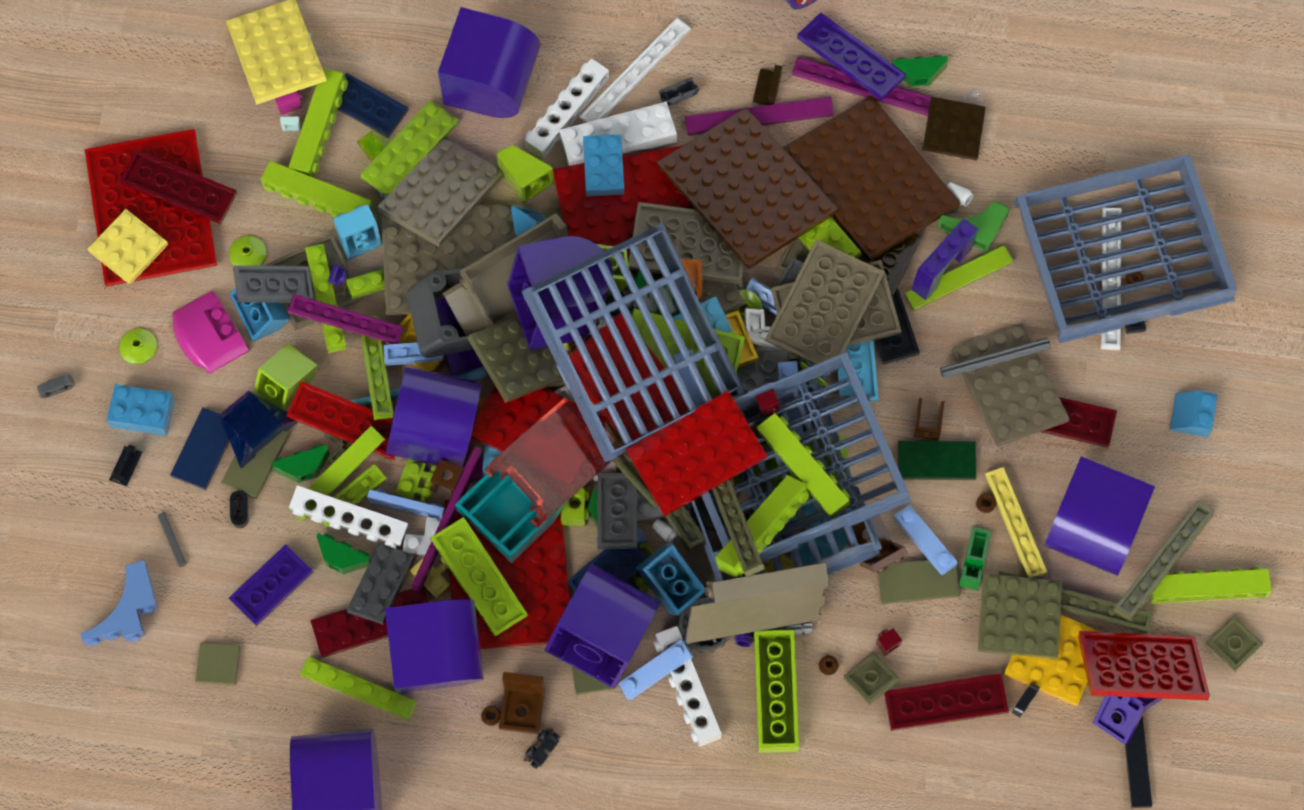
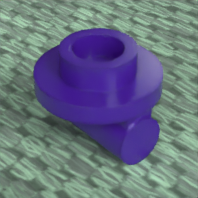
(337, 275)

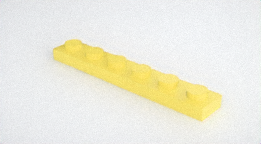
(1015, 523)

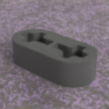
(55, 386)

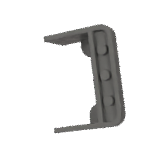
(431, 337)

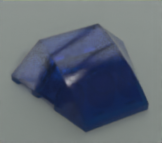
(252, 425)

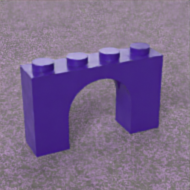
(954, 246)

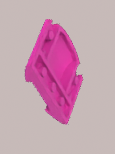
(207, 333)

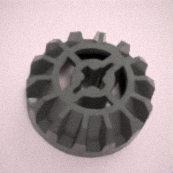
(710, 645)

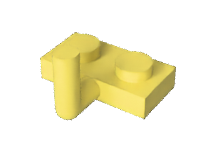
(435, 582)

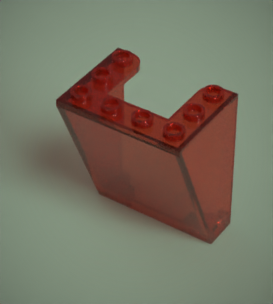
(552, 460)

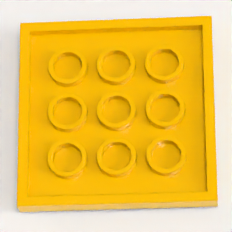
(1058, 677)

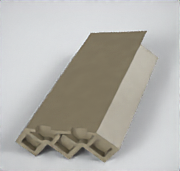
(483, 292)
(759, 603)

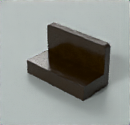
(767, 86)

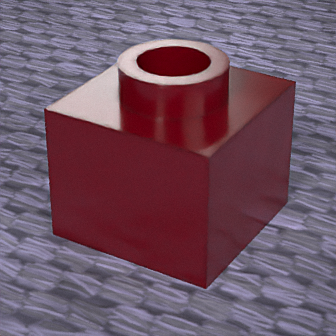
(768, 403)
(888, 641)

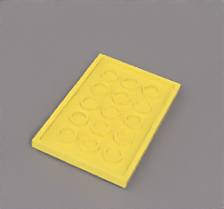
(275, 51)

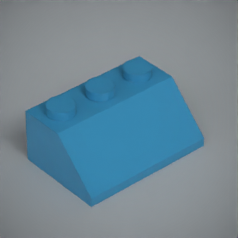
(260, 318)

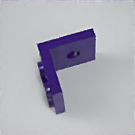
(1131, 711)

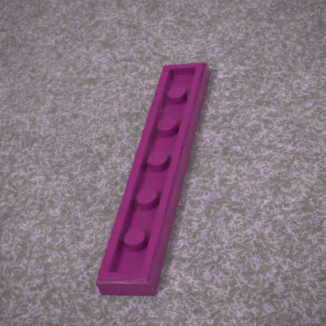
(345, 319)

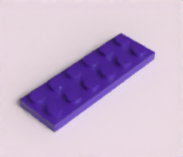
(851, 56)

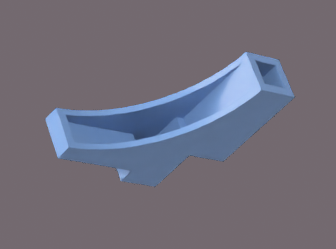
(125, 619)

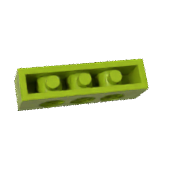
(576, 516)

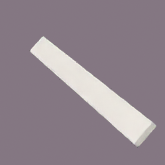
(636, 71)
(1112, 339)

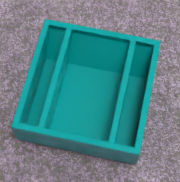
(502, 515)

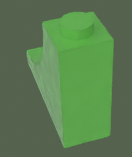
(988, 223)

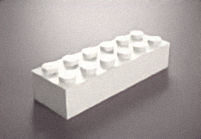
(639, 130)

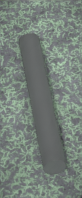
(172, 540)

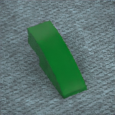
(975, 558)

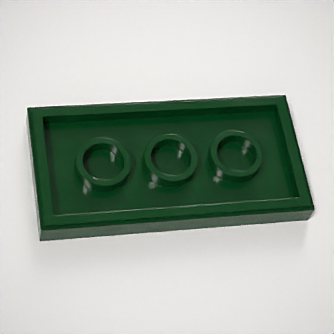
(937, 460)

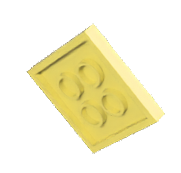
(128, 246)

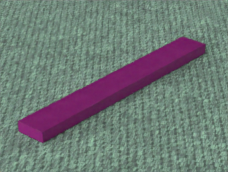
(837, 79)
(764, 114)
(447, 518)

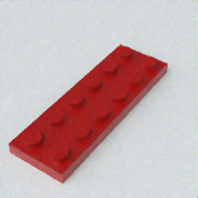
(337, 416)

